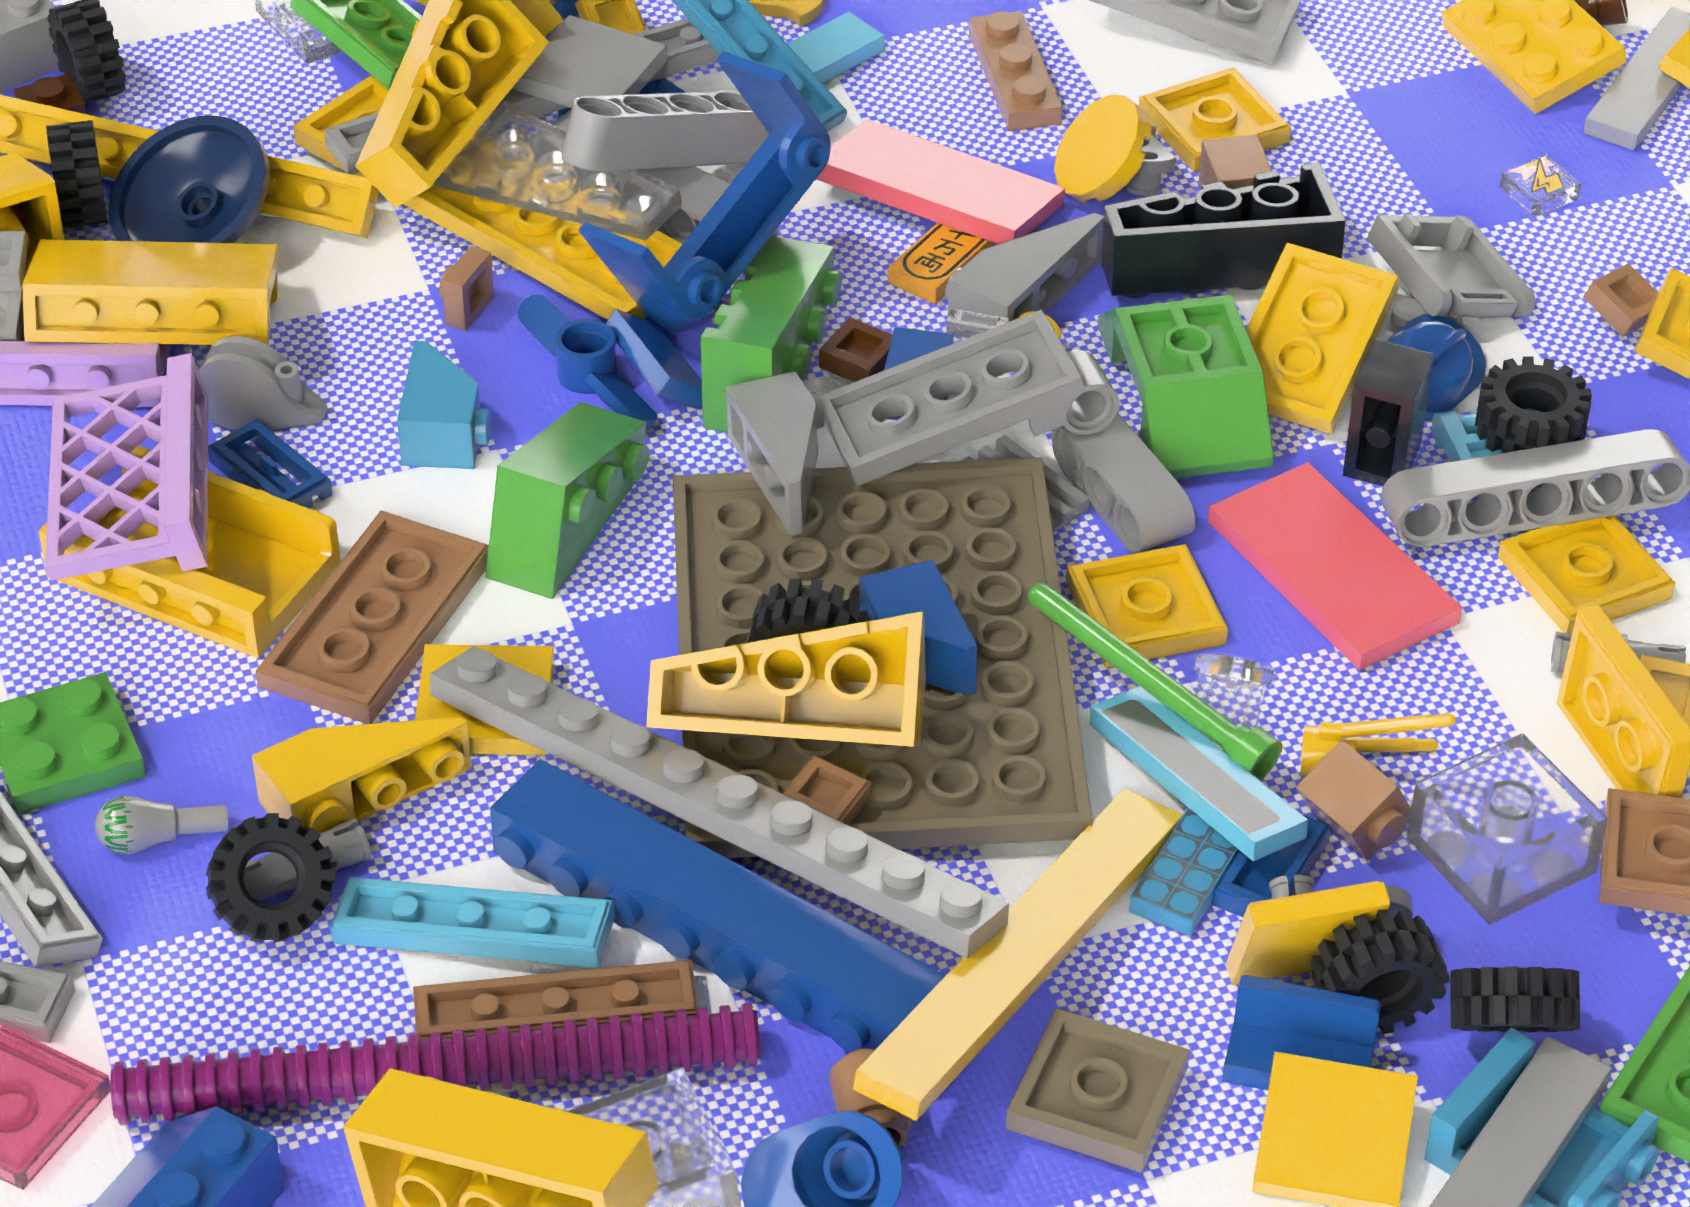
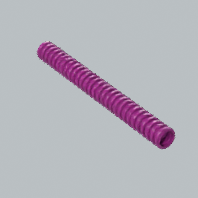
(456, 1060)

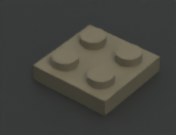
(1098, 1090)

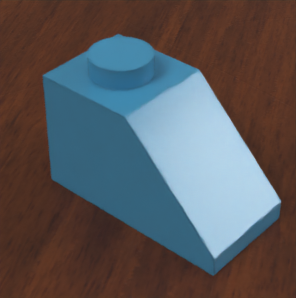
(440, 413)

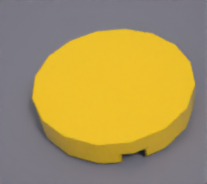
(1102, 149)

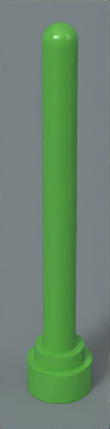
(1249, 747)

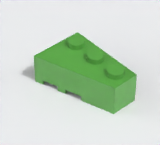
(560, 496)

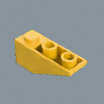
(358, 769)

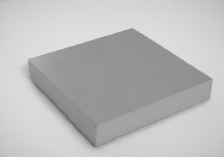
(591, 62)

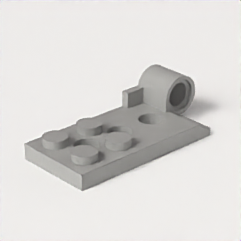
(1253, 32)
(1048, 390)

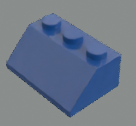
(201, 1163)

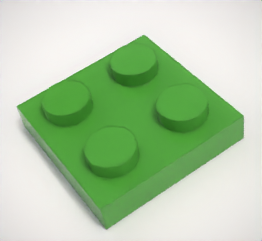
(65, 743)

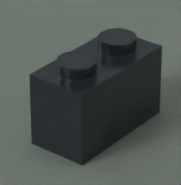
(1387, 412)

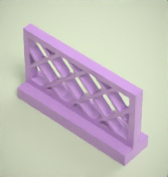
(45, 370)
(175, 464)

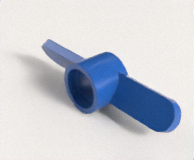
(584, 356)

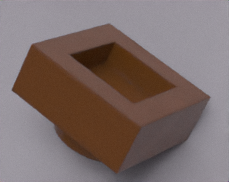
(52, 92)
(855, 351)

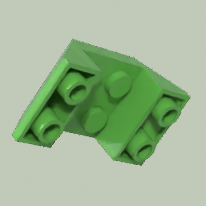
(1194, 383)

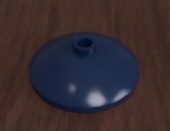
(191, 184)

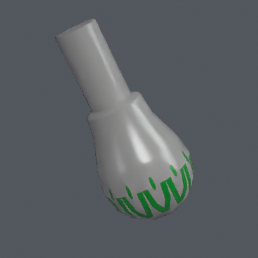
(135, 824)

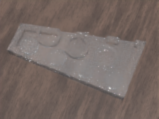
(521, 164)

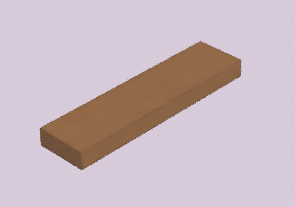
(555, 998)

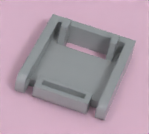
(1461, 280)

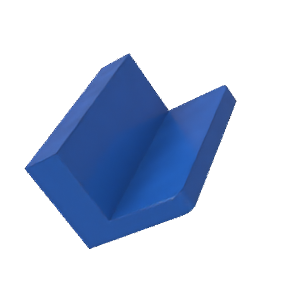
(1298, 1022)

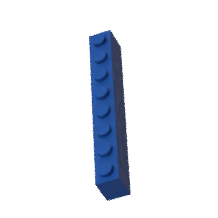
(709, 909)

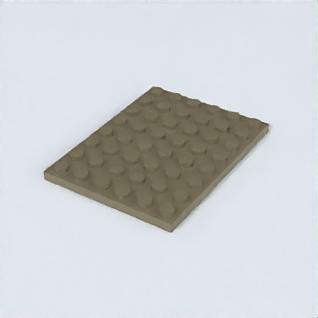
(988, 761)

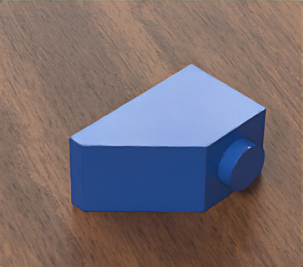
(948, 642)

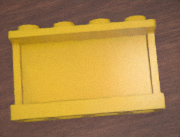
(149, 292)
(259, 572)

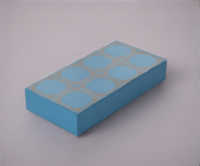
(1183, 875)

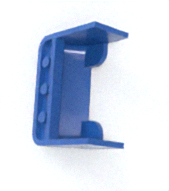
(739, 219)

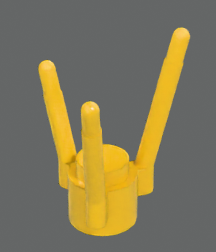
(1322, 739)

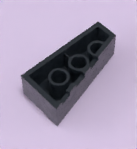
(1218, 235)

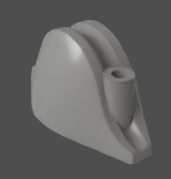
(255, 382)

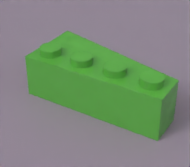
(768, 321)

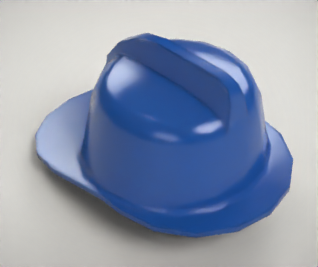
(1457, 359)
(826, 1163)

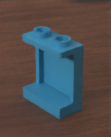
(1590, 1169)

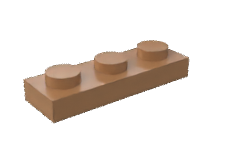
(1015, 71)

